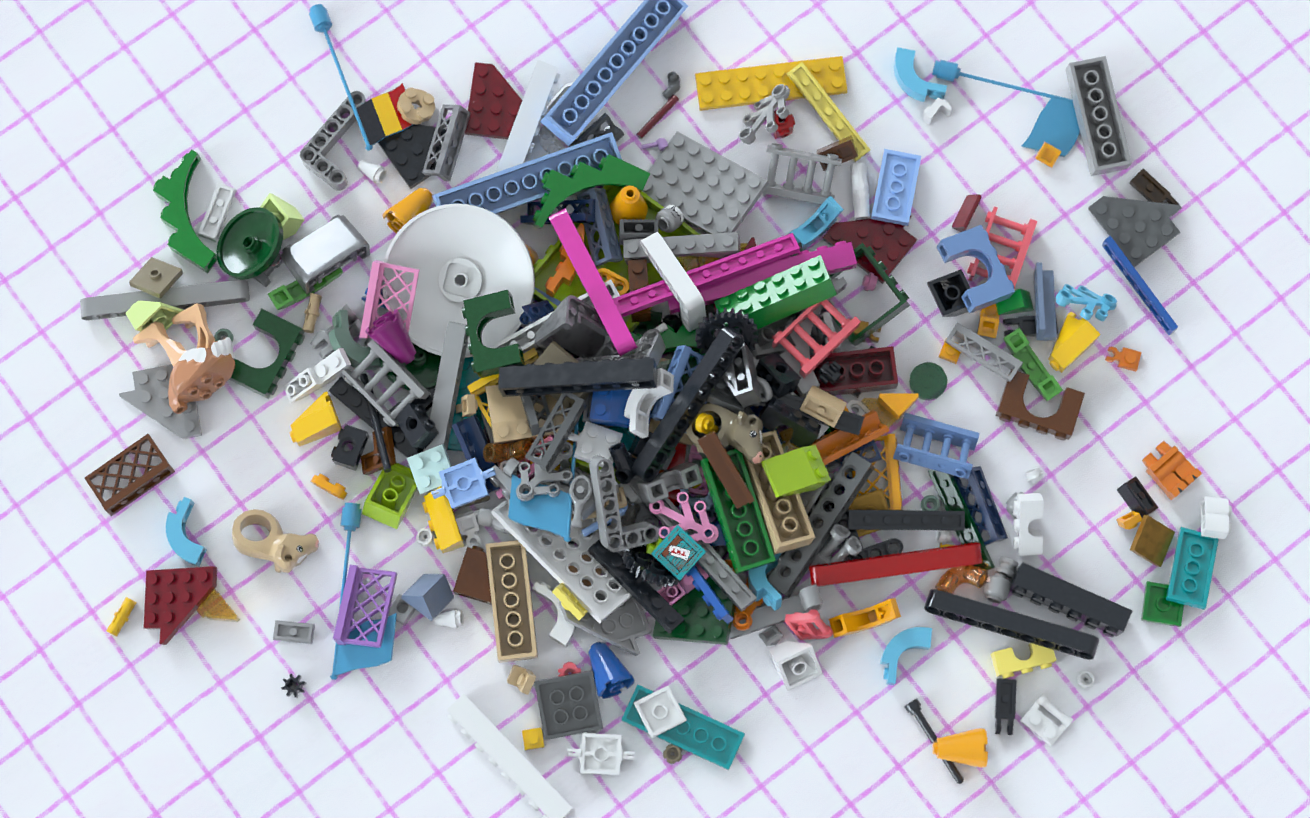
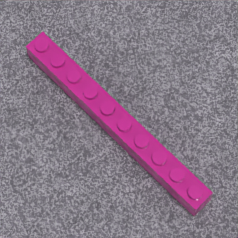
(836, 258)

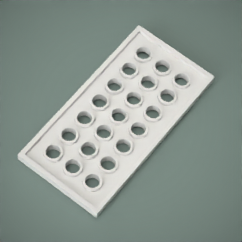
(572, 557)

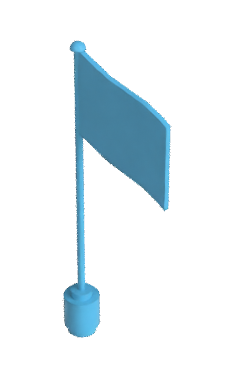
(1055, 123)
(543, 510)
(356, 656)

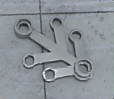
(763, 112)
(543, 476)

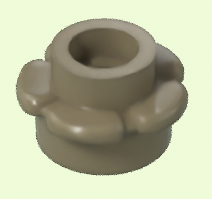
(667, 754)

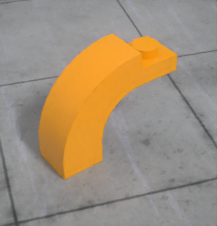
(864, 619)

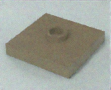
(156, 277)

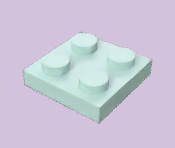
(426, 468)

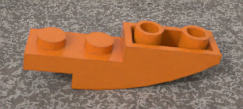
(564, 271)

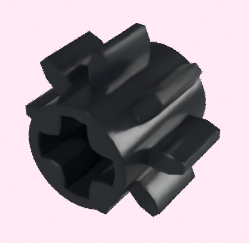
(673, 321)
(830, 372)
(298, 689)

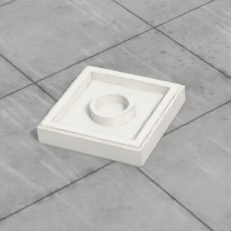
(660, 711)

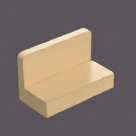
(823, 406)

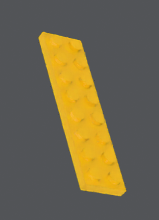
(755, 83)

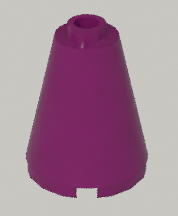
(393, 337)

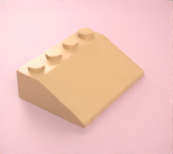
(509, 417)

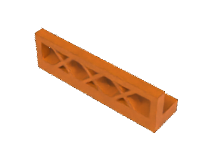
(840, 443)

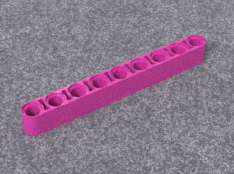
(593, 282)

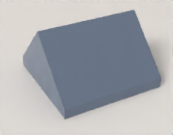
(429, 595)

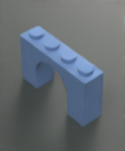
(976, 243)

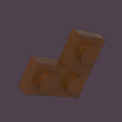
(372, 461)

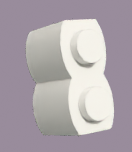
(1215, 517)

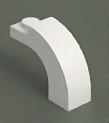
(642, 400)
(563, 630)

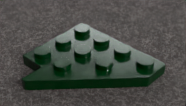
(699, 622)

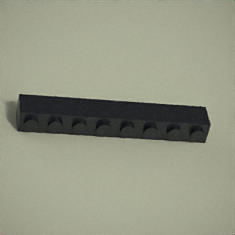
(578, 377)

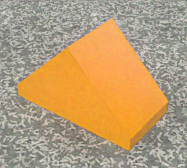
(897, 403)

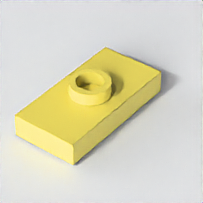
(568, 601)

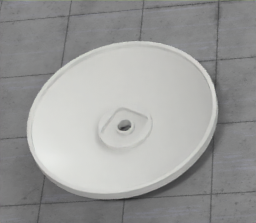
(453, 243)

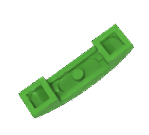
(293, 293)
(1039, 376)

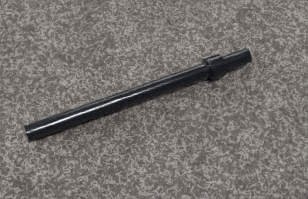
(377, 429)

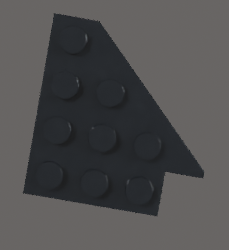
(409, 152)

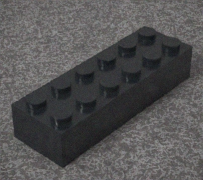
(1070, 600)

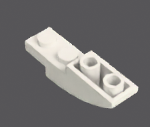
(317, 376)

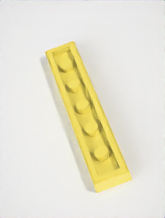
(826, 107)

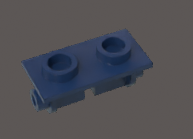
(535, 311)

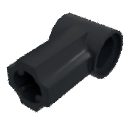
(623, 463)

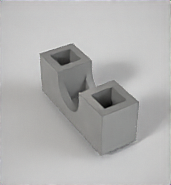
(680, 476)

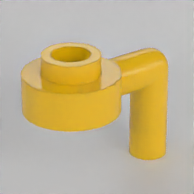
(705, 423)

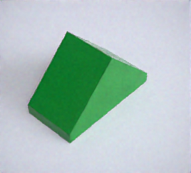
(1017, 303)

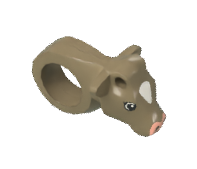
(739, 431)

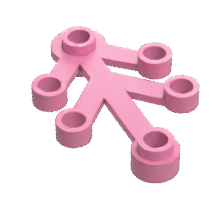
(687, 521)

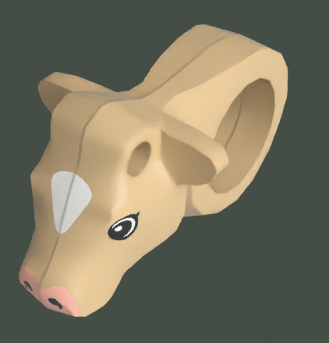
(283, 549)

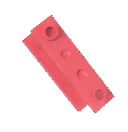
(1020, 246)
(820, 351)

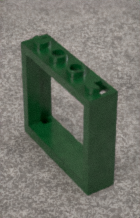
(859, 252)

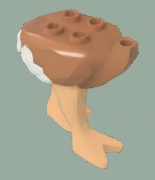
(196, 371)

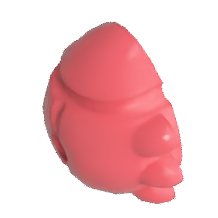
(568, 667)

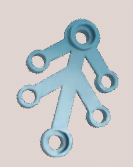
(1106, 302)

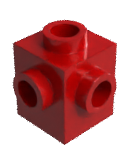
(785, 128)

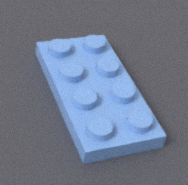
(896, 187)

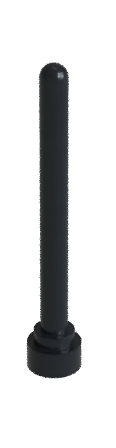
(914, 708)

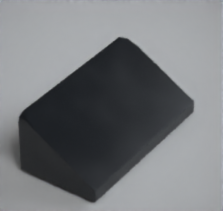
(1137, 497)

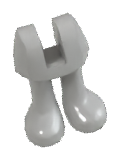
(323, 336)
(839, 534)

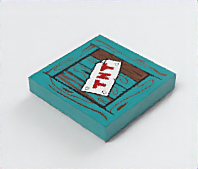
(678, 552)

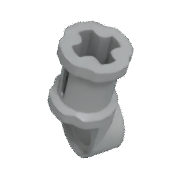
(510, 467)

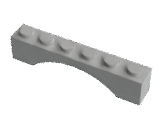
(706, 245)

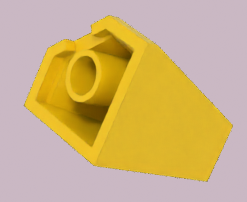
(1072, 341)
(316, 422)

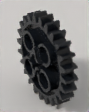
(715, 323)
(648, 567)

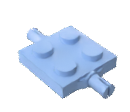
(463, 483)

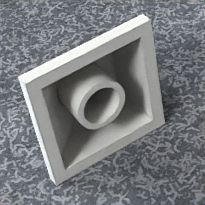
(795, 663)

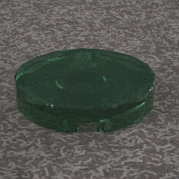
(928, 381)

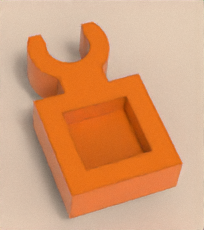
(1127, 358)

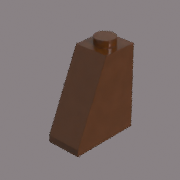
(474, 576)

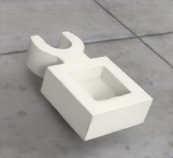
(468, 525)

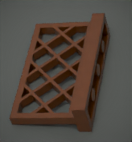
(136, 488)

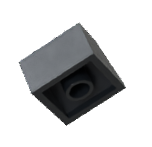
(948, 293)

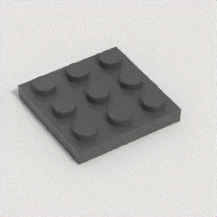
(568, 705)

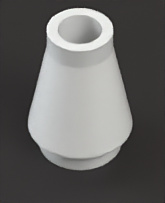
(373, 171)
(450, 618)

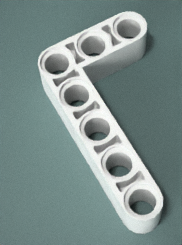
(690, 300)

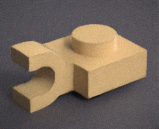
(468, 405)

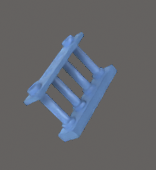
(941, 432)

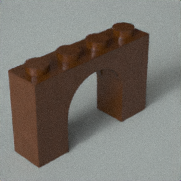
(1060, 424)

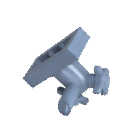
(692, 500)

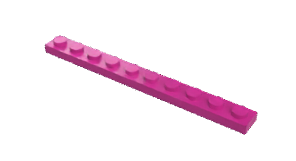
(710, 273)

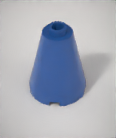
(608, 671)

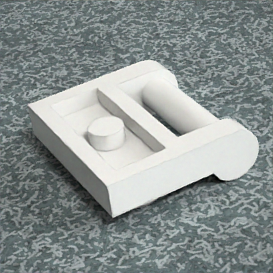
(1042, 725)

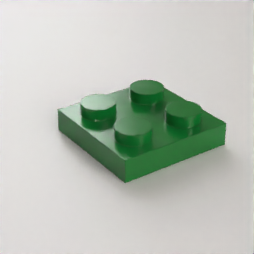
(1158, 609)

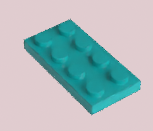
(1192, 569)

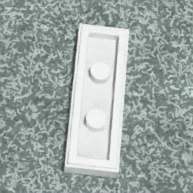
(217, 212)

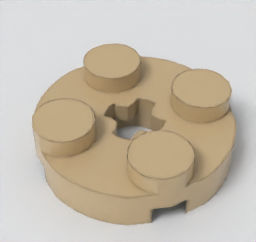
(419, 97)

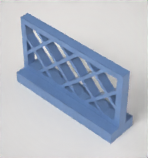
(677, 367)

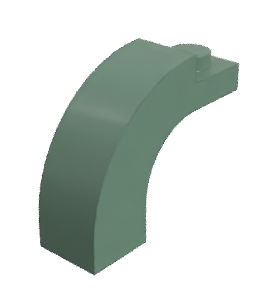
(341, 338)

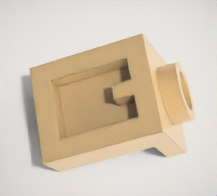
(521, 678)

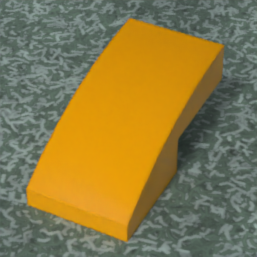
(988, 322)

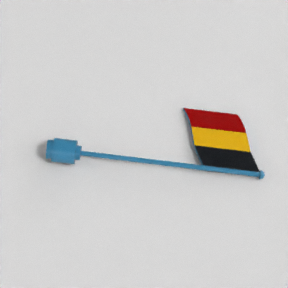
(377, 116)

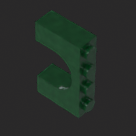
(478, 313)
(264, 380)

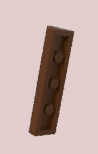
(725, 469)

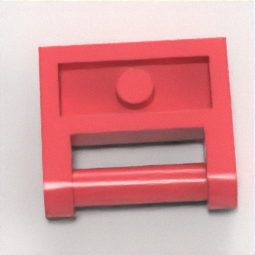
(802, 625)

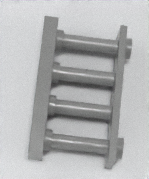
(806, 193)
(403, 377)

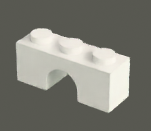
(1028, 508)

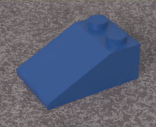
(609, 408)

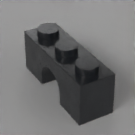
(778, 413)

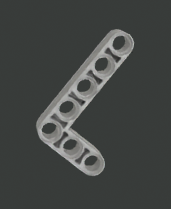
(331, 139)
(649, 346)
(612, 511)
(765, 616)

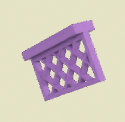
(348, 606)

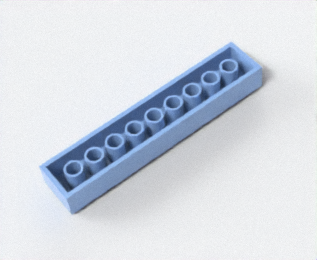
(611, 67)
(523, 182)

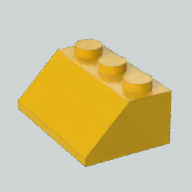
(443, 523)

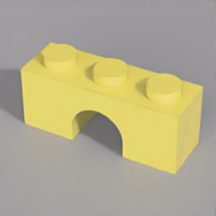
(1007, 664)

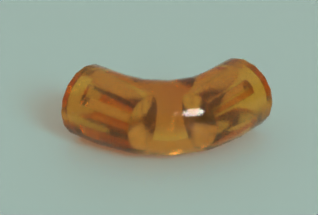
(502, 452)
(960, 575)

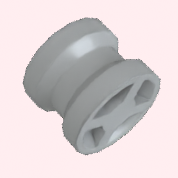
(1007, 567)

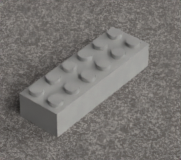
(1098, 116)

